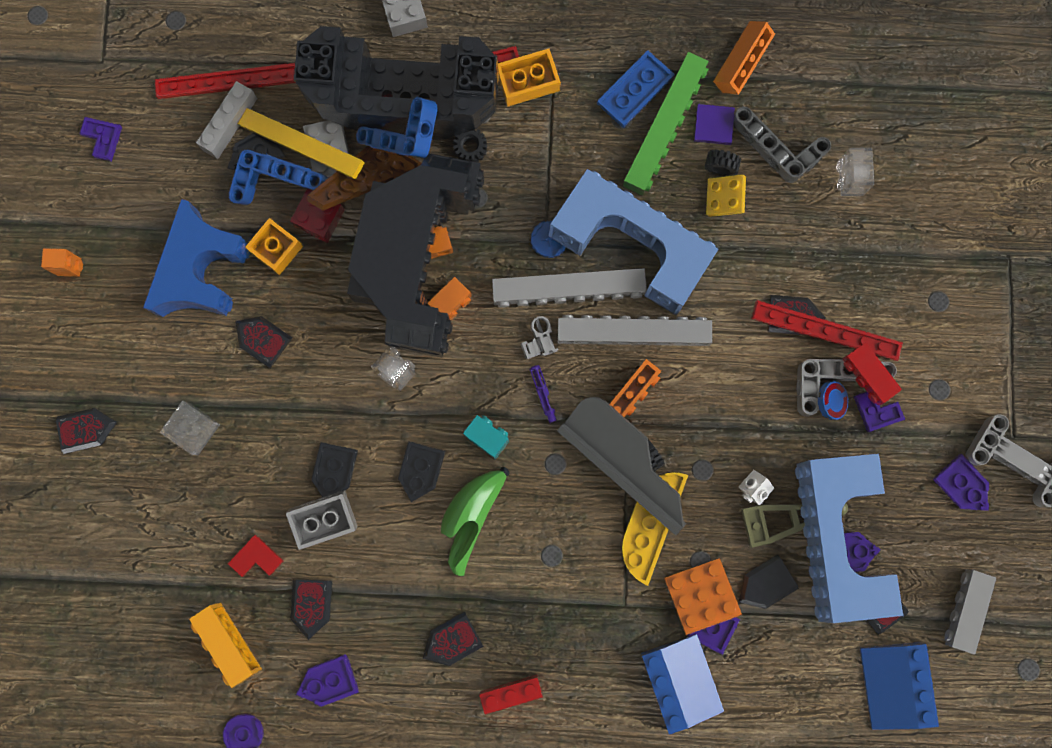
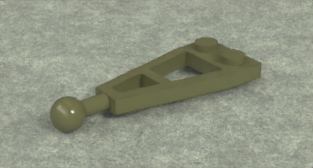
(756, 524)

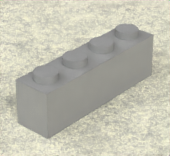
(226, 119)
(970, 611)

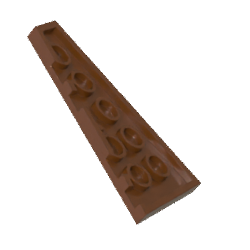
(378, 167)

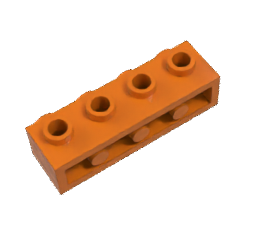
(744, 57)
(636, 388)

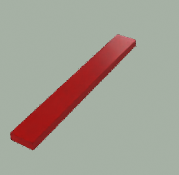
(224, 80)
(825, 330)

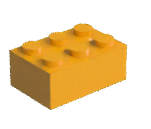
(528, 77)

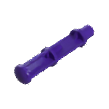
(543, 393)

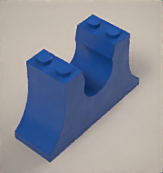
(182, 266)

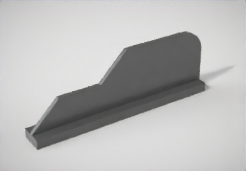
(623, 456)

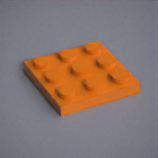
(702, 596)

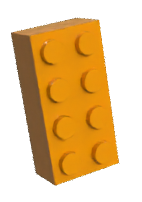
(224, 644)

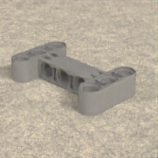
(1011, 456)

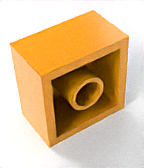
(274, 246)

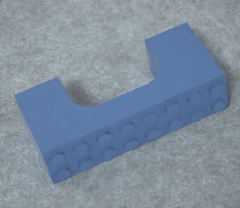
(602, 204)
(836, 588)

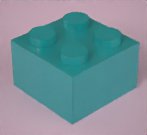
(486, 436)

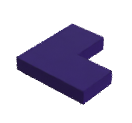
(106, 137)
(877, 417)

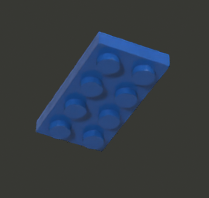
(635, 88)

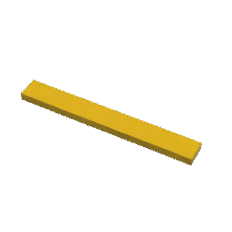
(301, 143)

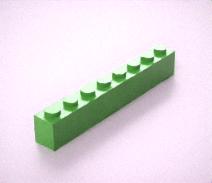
(664, 126)

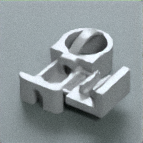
(542, 344)

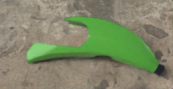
(467, 515)

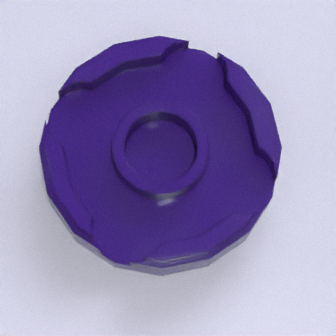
(243, 732)

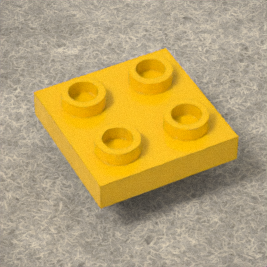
(726, 195)

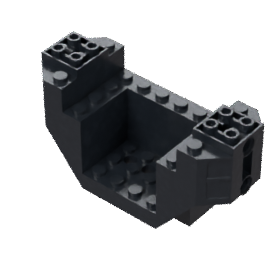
(351, 85)
(395, 247)

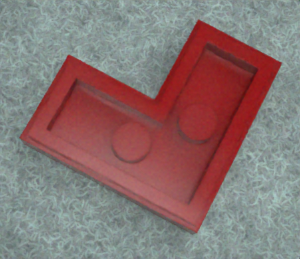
(258, 553)

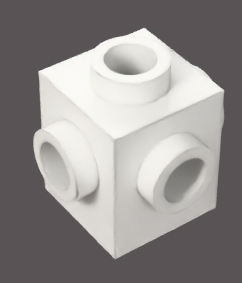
(756, 488)

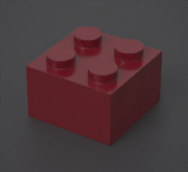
(314, 220)

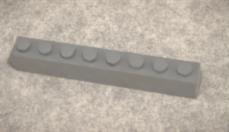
(569, 287)
(634, 331)

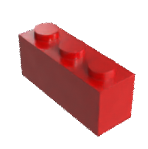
(871, 374)
(510, 694)

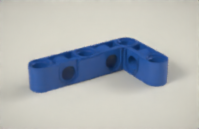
(418, 132)
(247, 175)

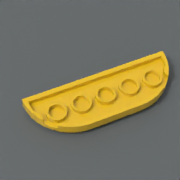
(647, 535)

